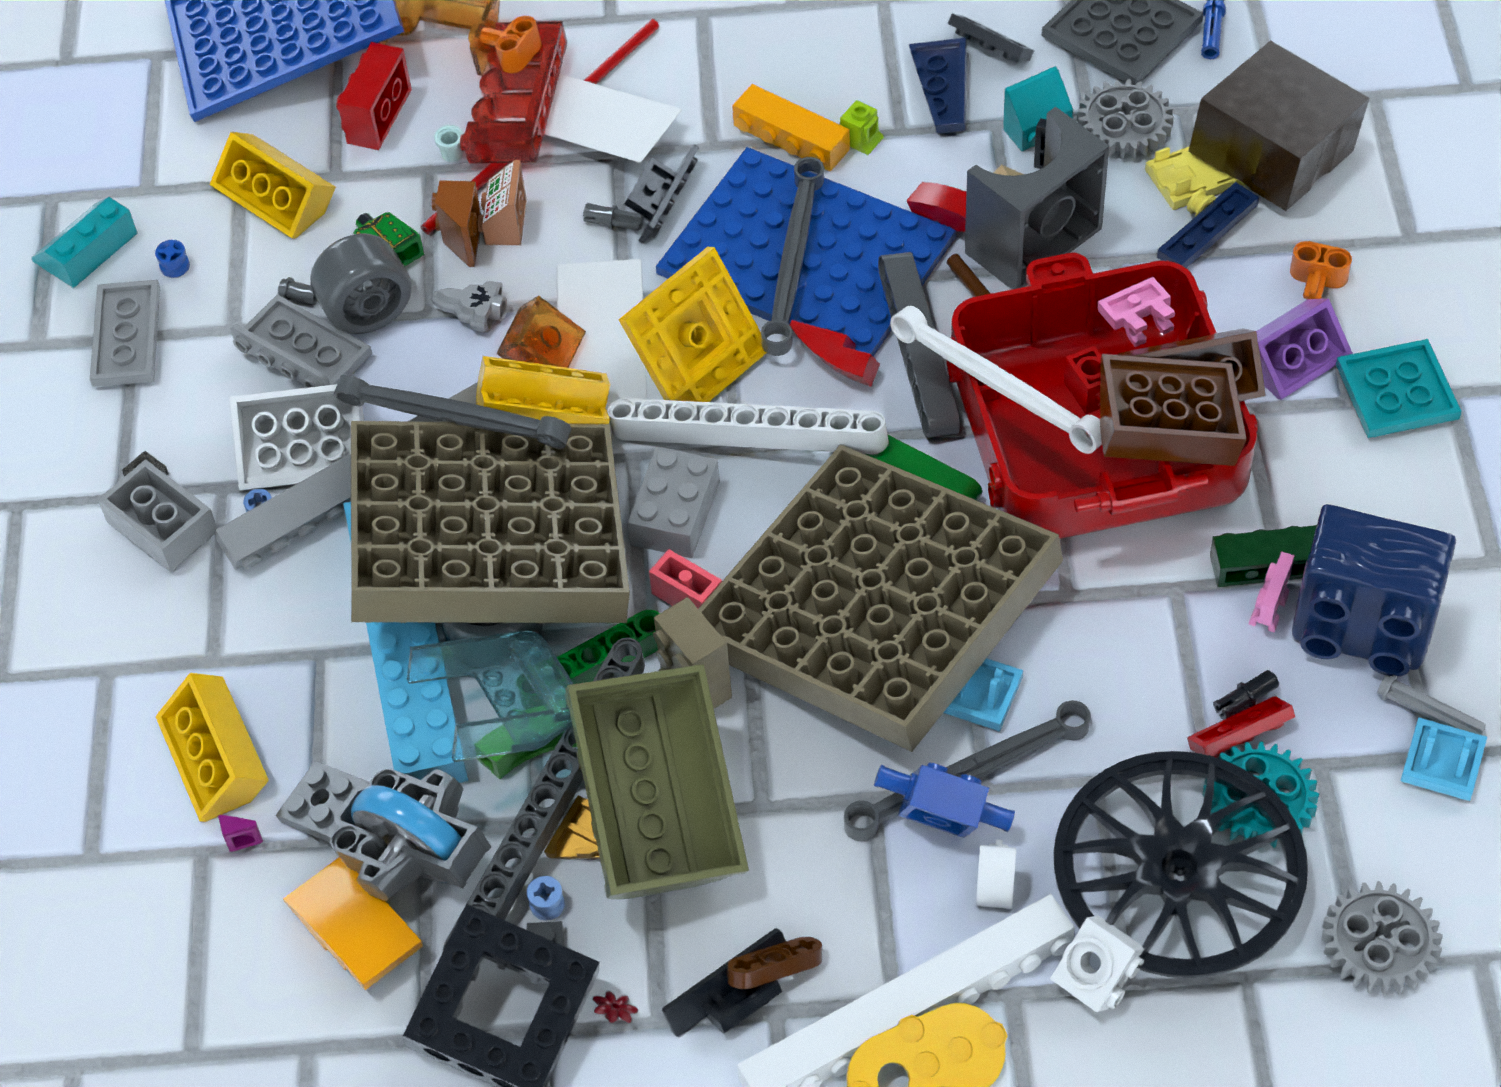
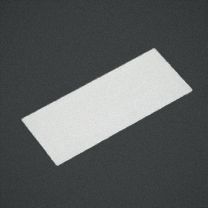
(605, 118)
(595, 299)

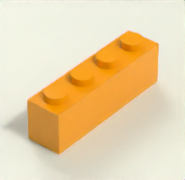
(790, 126)

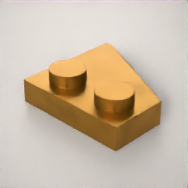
(574, 835)

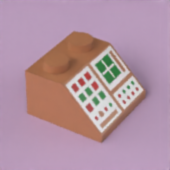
(504, 207)

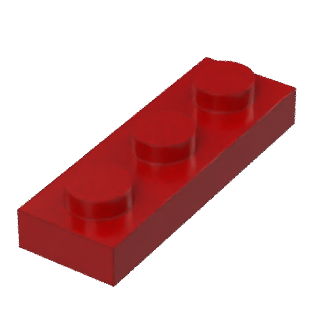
(1241, 727)

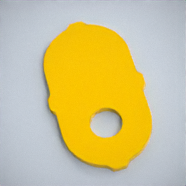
(938, 1049)

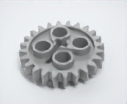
(1127, 117)
(1400, 963)

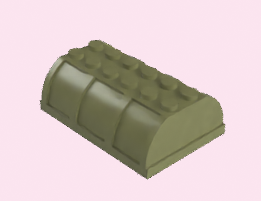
(656, 782)

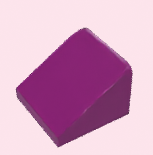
(239, 832)

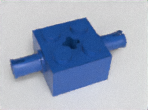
(944, 799)

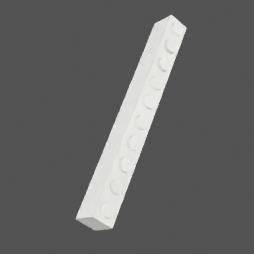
(951, 977)

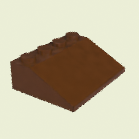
(1170, 410)

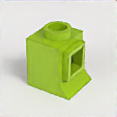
(863, 127)

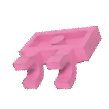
(1134, 303)
(1273, 593)

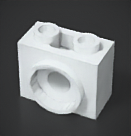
(1118, 959)

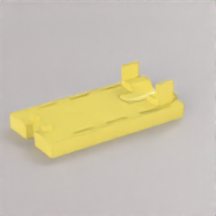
(1183, 174)

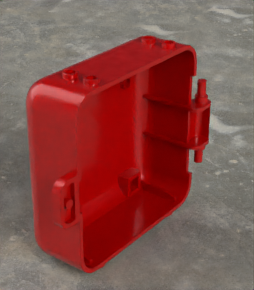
(1032, 462)

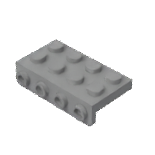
(300, 344)

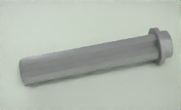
(1428, 706)

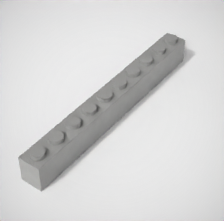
(297, 508)

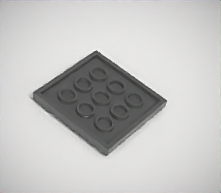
(1122, 35)

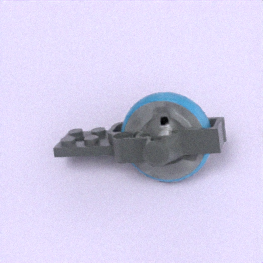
(388, 826)

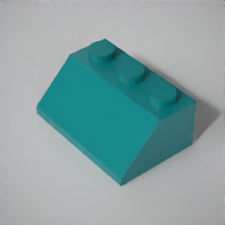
(87, 242)

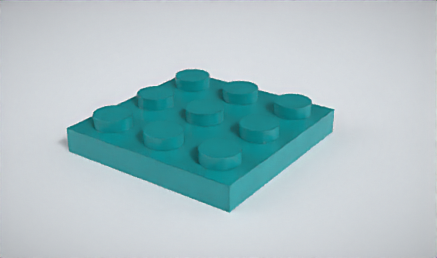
(1398, 388)

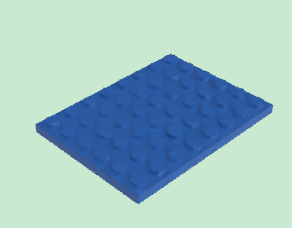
(251, 46)
(846, 235)

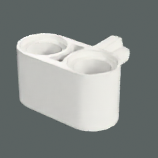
(996, 875)

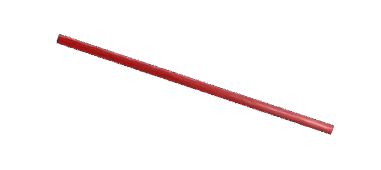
(599, 73)

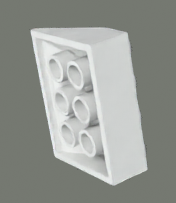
(289, 434)

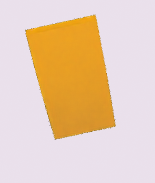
(352, 923)

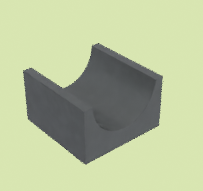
(1041, 211)

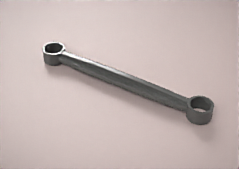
(792, 256)
(548, 430)
(978, 764)

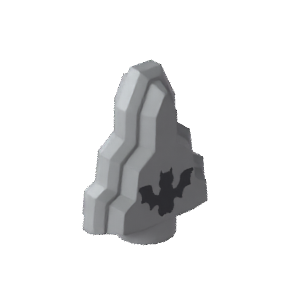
(474, 304)

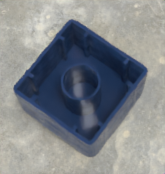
(1372, 589)

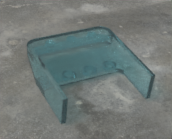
(518, 679)

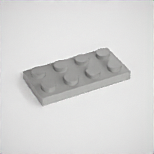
(125, 333)

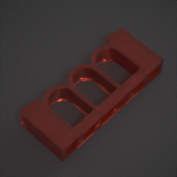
(515, 140)

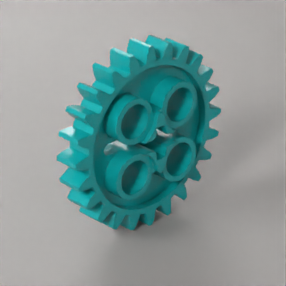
(1276, 772)

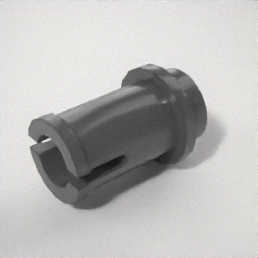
(297, 291)

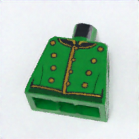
(399, 235)

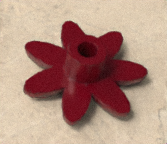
(614, 1008)

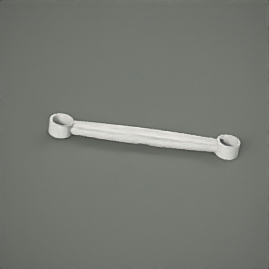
(912, 325)

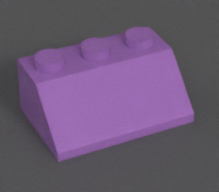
(1300, 346)

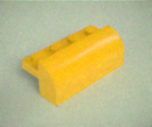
(543, 391)

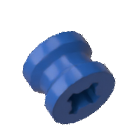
(172, 258)

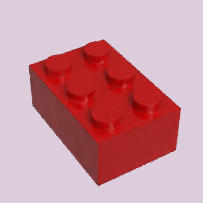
(374, 96)

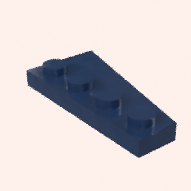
(944, 81)

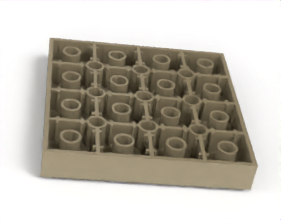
(484, 526)
(879, 594)

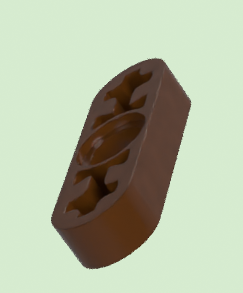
(774, 962)

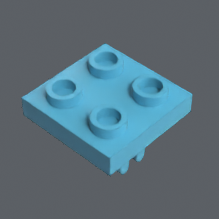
(987, 695)
(1444, 759)

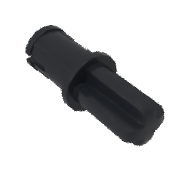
(1246, 694)

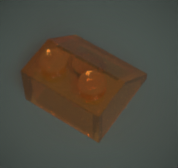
(541, 335)

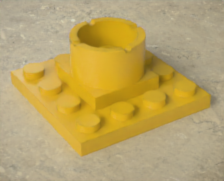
(694, 331)

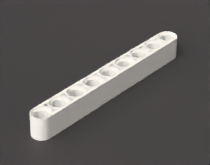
(747, 425)

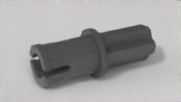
(612, 217)

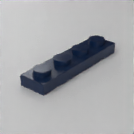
(1209, 226)

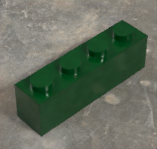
(1247, 556)

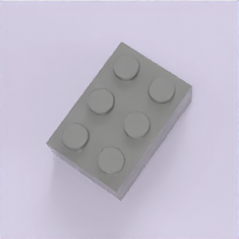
(673, 502)
(158, 515)

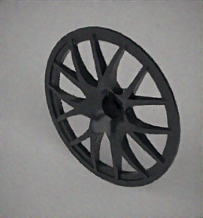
(1185, 853)

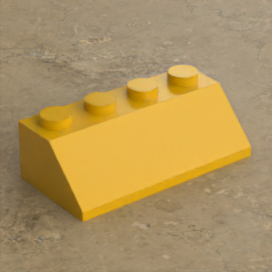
(271, 184)
(211, 746)

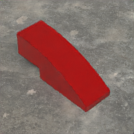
(940, 204)
(838, 352)

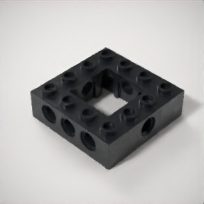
(443, 1037)

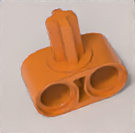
(515, 44)
(1319, 267)

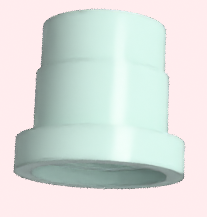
(448, 141)

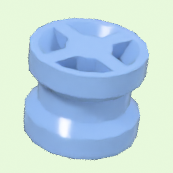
(546, 906)

